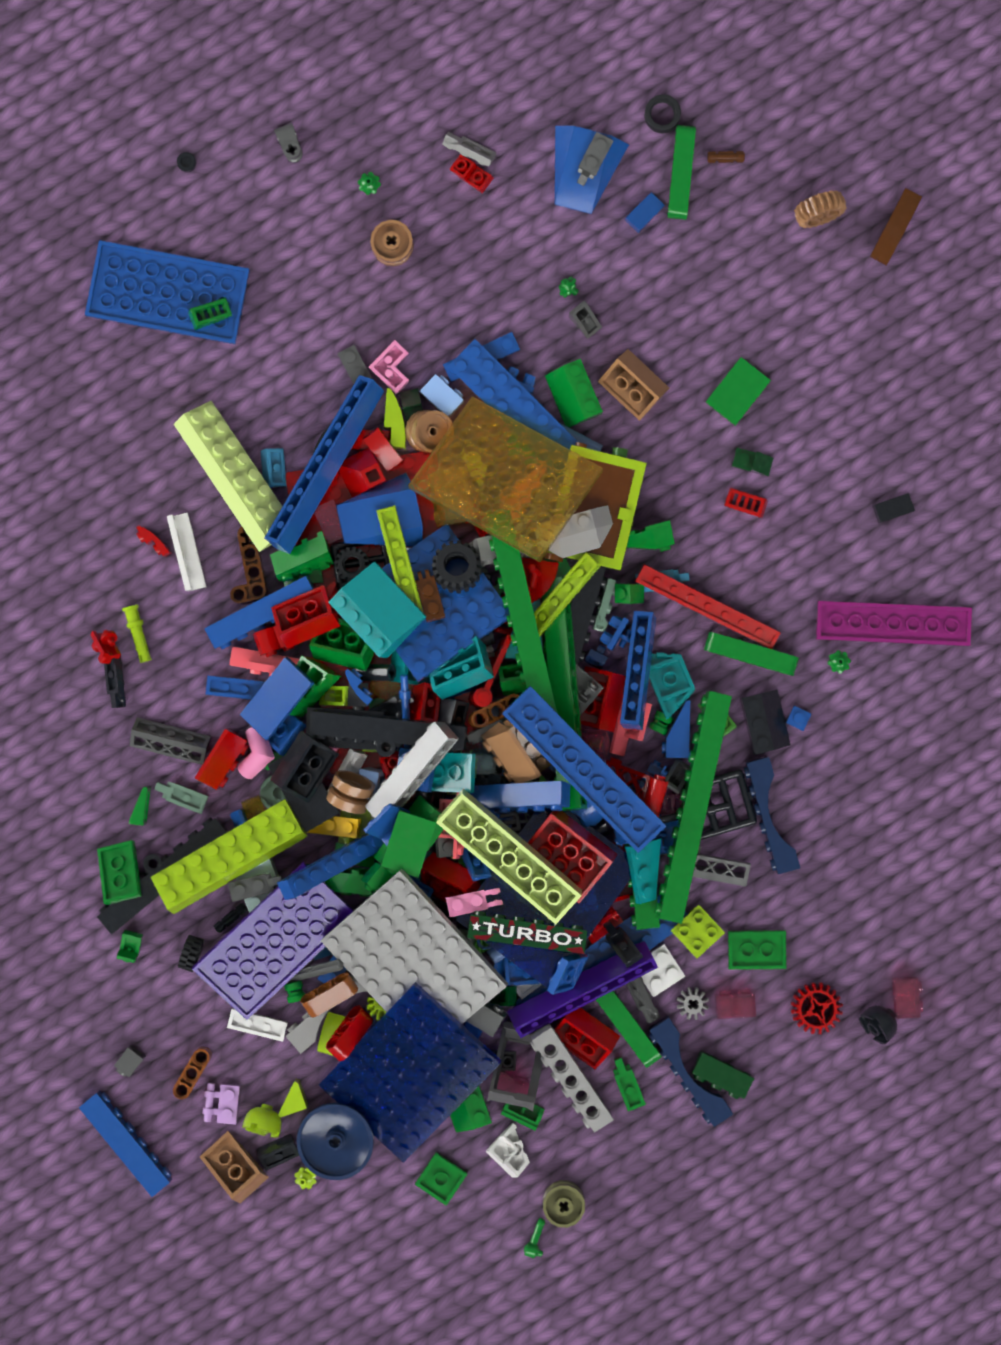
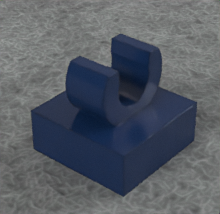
(596, 657)

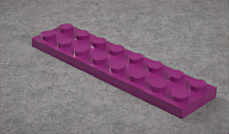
(894, 623)

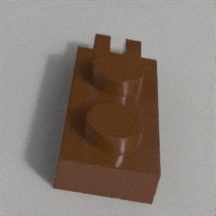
(430, 597)

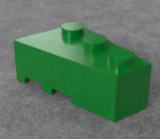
(303, 558)
(323, 680)

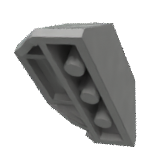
(583, 532)

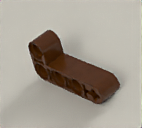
(248, 564)

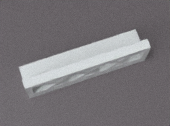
(186, 552)

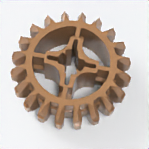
(820, 209)

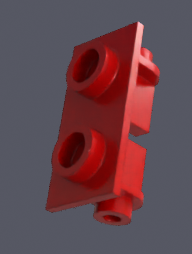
(600, 931)

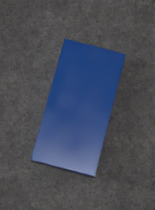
(277, 698)

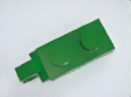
(628, 1085)

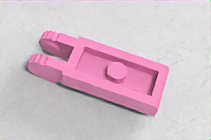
(471, 902)

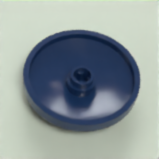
(335, 1141)

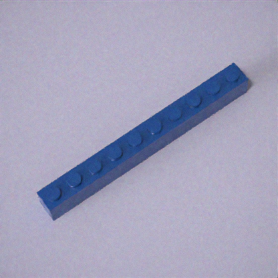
(324, 464)

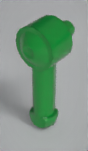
(531, 1248)

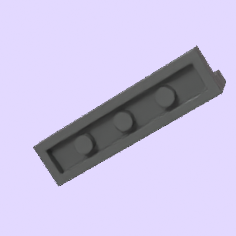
(169, 737)
(721, 875)

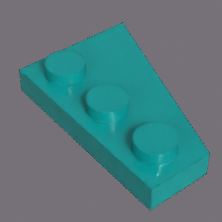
(644, 870)

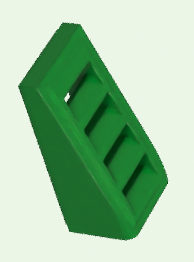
(207, 307)
(140, 811)

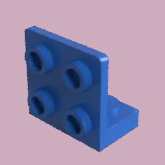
(384, 822)

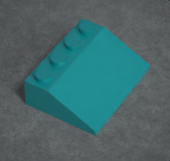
(377, 610)

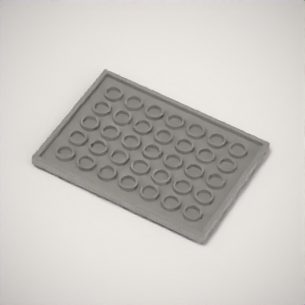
(406, 940)

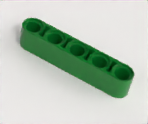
(681, 172)
(751, 653)
(629, 1028)

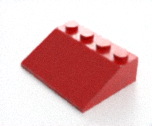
(572, 850)

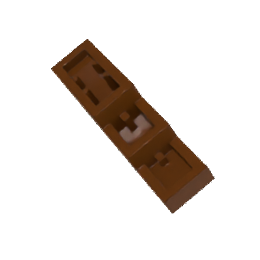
(896, 226)

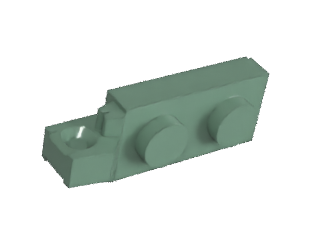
(605, 606)
(182, 796)

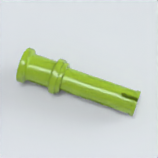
(135, 625)

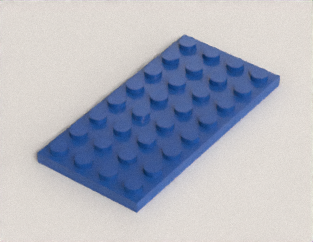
(160, 288)

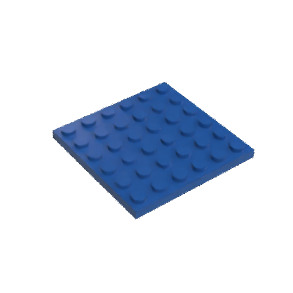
(466, 613)

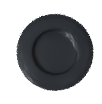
(186, 162)

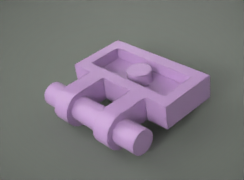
(227, 1106)

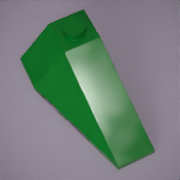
(652, 537)

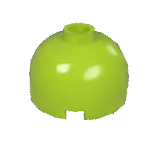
(263, 1121)

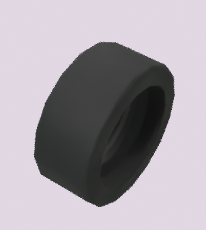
(662, 99)

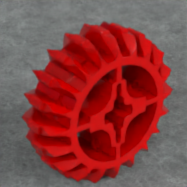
(824, 1005)

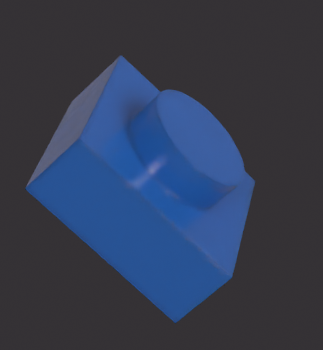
(798, 718)

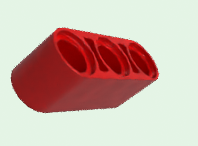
(349, 1033)

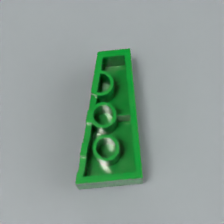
(349, 882)

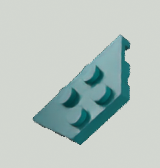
(670, 682)

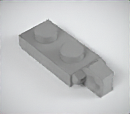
(469, 149)

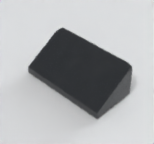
(277, 1152)

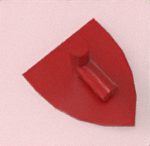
(539, 576)

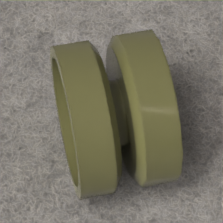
(571, 1212)

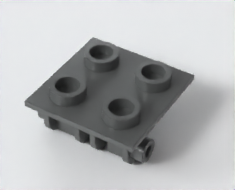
(587, 689)

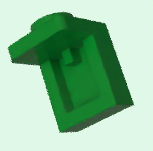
(130, 946)

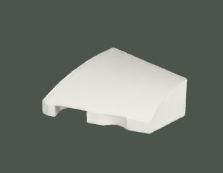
(508, 1152)

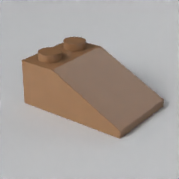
(233, 1167)

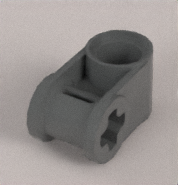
(289, 140)

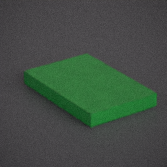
(738, 391)
(408, 843)
(119, 872)
(756, 949)

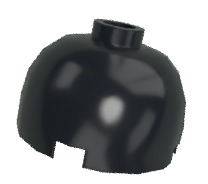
(880, 1022)

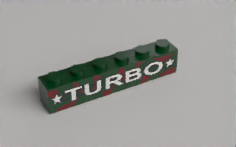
(526, 933)

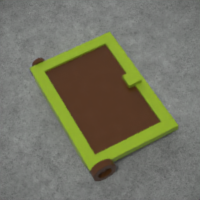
(617, 488)

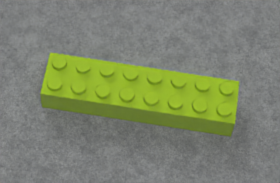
(228, 857)

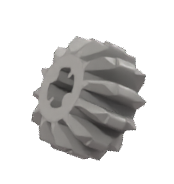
(692, 996)

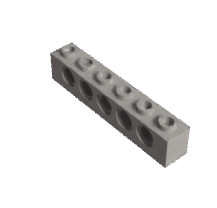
(601, 1115)

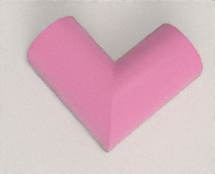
(386, 368)
(260, 755)

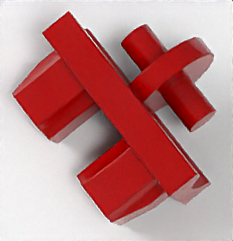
(106, 645)

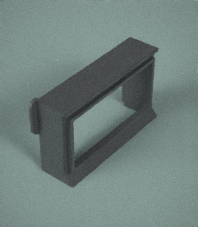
(518, 1099)

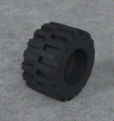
(457, 551)

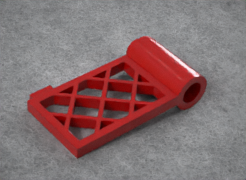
(482, 696)
(654, 789)

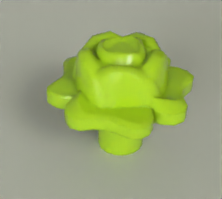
(305, 1178)

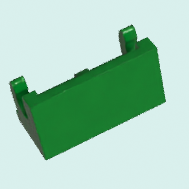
(523, 1115)

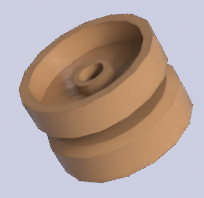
(392, 254)
(426, 429)
(350, 792)

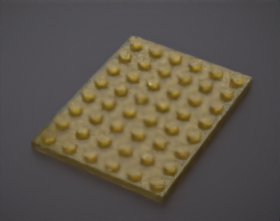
(506, 478)

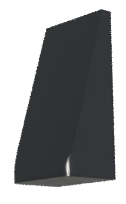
(893, 508)

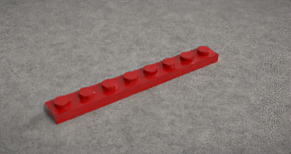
(707, 606)

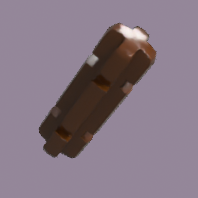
(725, 157)

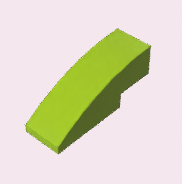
(394, 421)

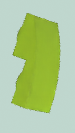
(330, 1026)

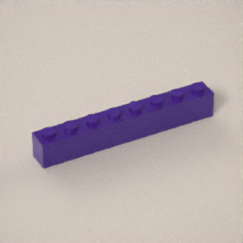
(590, 986)

